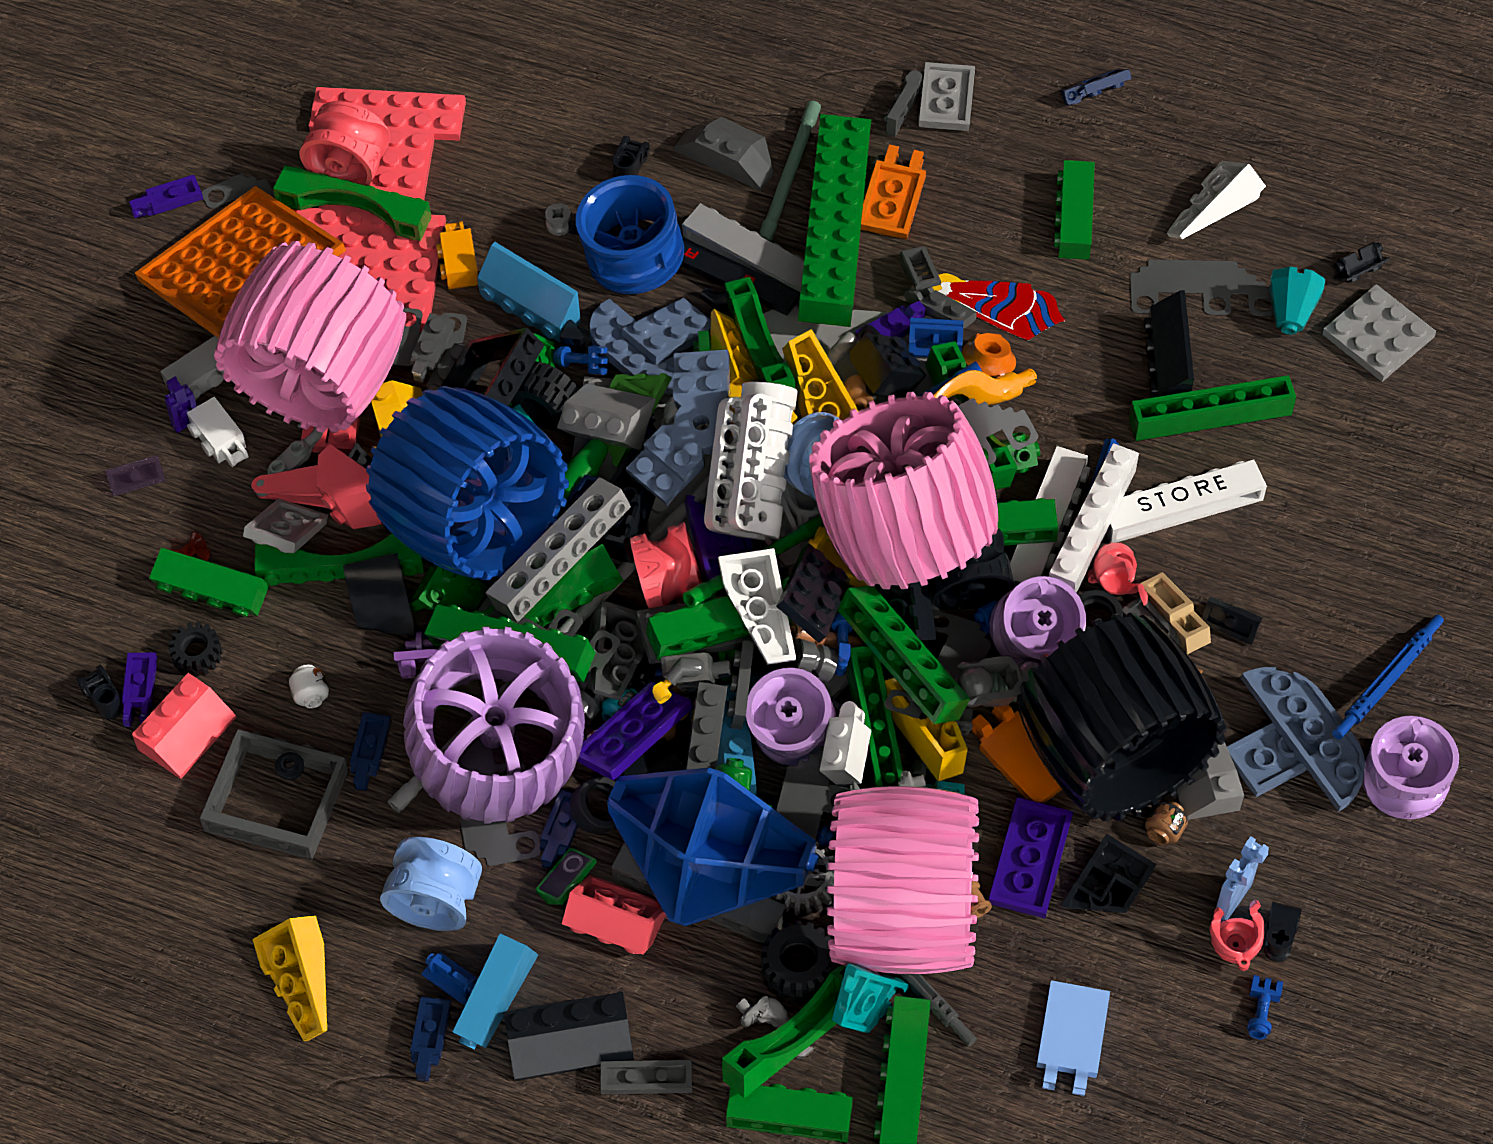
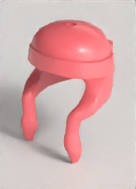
(1114, 568)
(1238, 931)

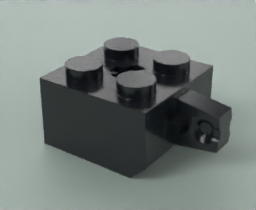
(885, 363)

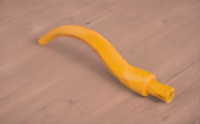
(987, 389)

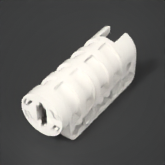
(755, 461)

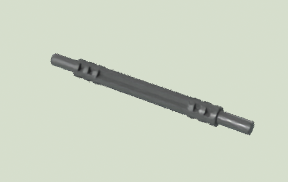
(938, 1005)

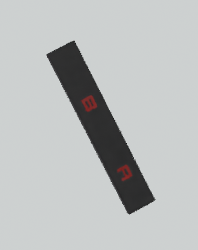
(724, 270)

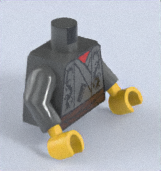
(684, 673)

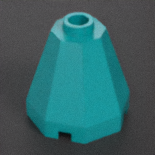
(1294, 297)

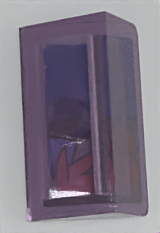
(135, 475)

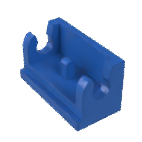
(933, 332)

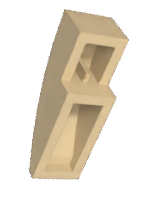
(1178, 612)

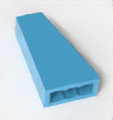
(494, 991)

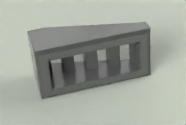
(917, 263)

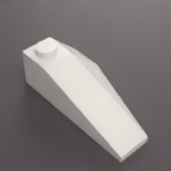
(1224, 192)
(755, 589)

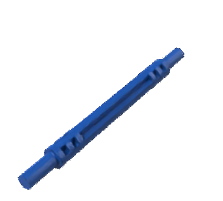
(1387, 677)

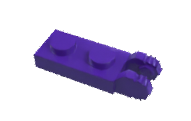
(139, 685)

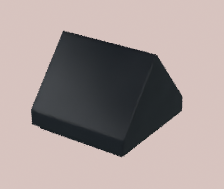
(572, 338)

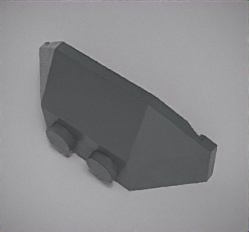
(729, 151)

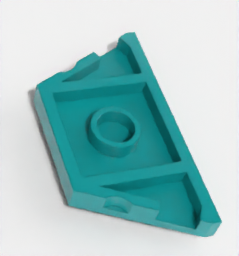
(864, 997)

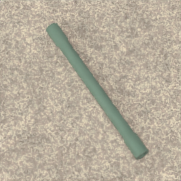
(808, 121)

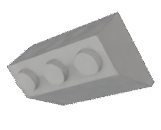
(607, 415)

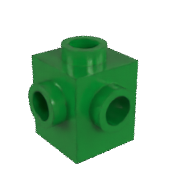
(1026, 456)

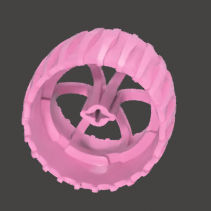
(310, 336)
(904, 490)
(903, 879)

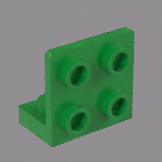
(447, 588)

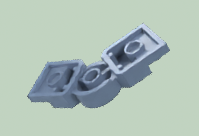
(677, 450)

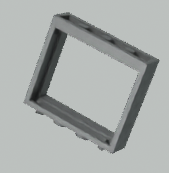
(260, 834)

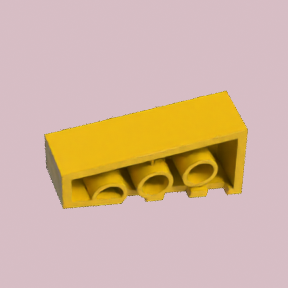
(816, 378)
(937, 745)

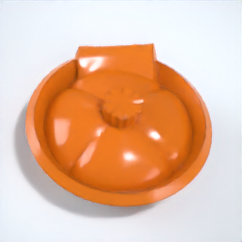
(990, 352)

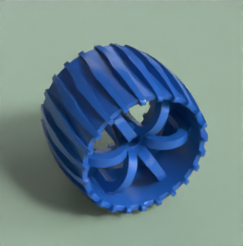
(470, 449)

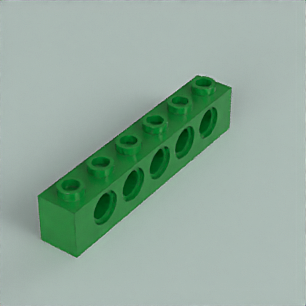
(903, 654)

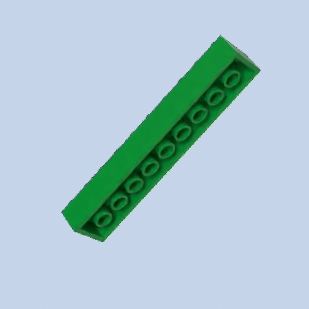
(835, 221)

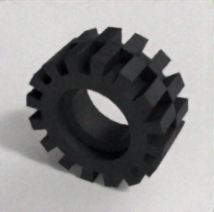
(195, 635)

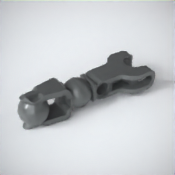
(979, 683)

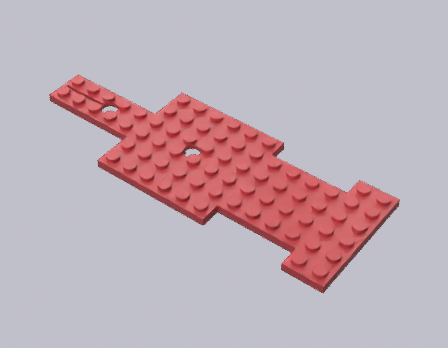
(403, 263)

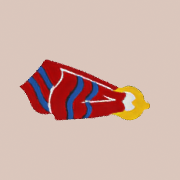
(1004, 304)

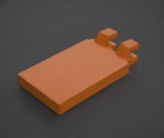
(893, 195)
(1014, 754)

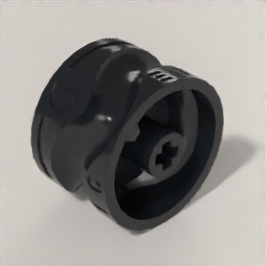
(978, 583)

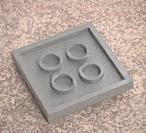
(1379, 332)

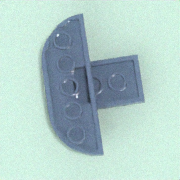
(649, 343)
(1297, 739)

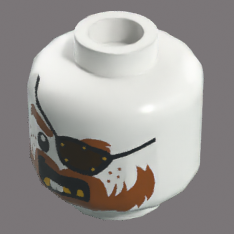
(308, 686)

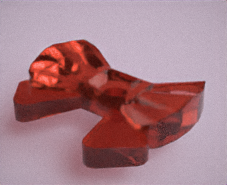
(195, 545)

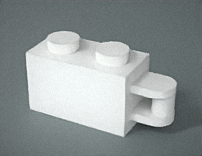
(217, 432)
(846, 746)

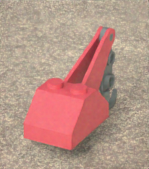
(332, 484)

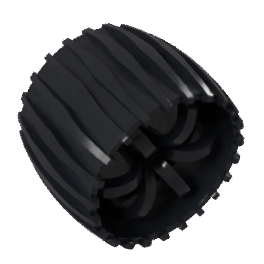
(1120, 716)

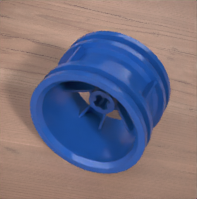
(636, 258)

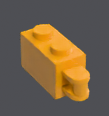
(458, 256)

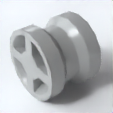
(554, 223)

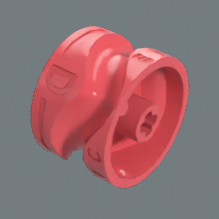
(345, 142)
(666, 566)

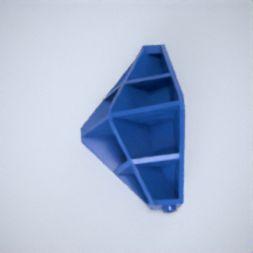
(707, 842)

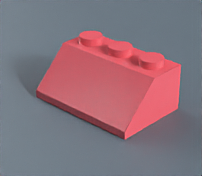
(183, 726)
(613, 914)

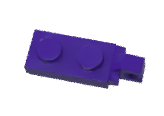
(167, 197)
(898, 321)
(178, 403)

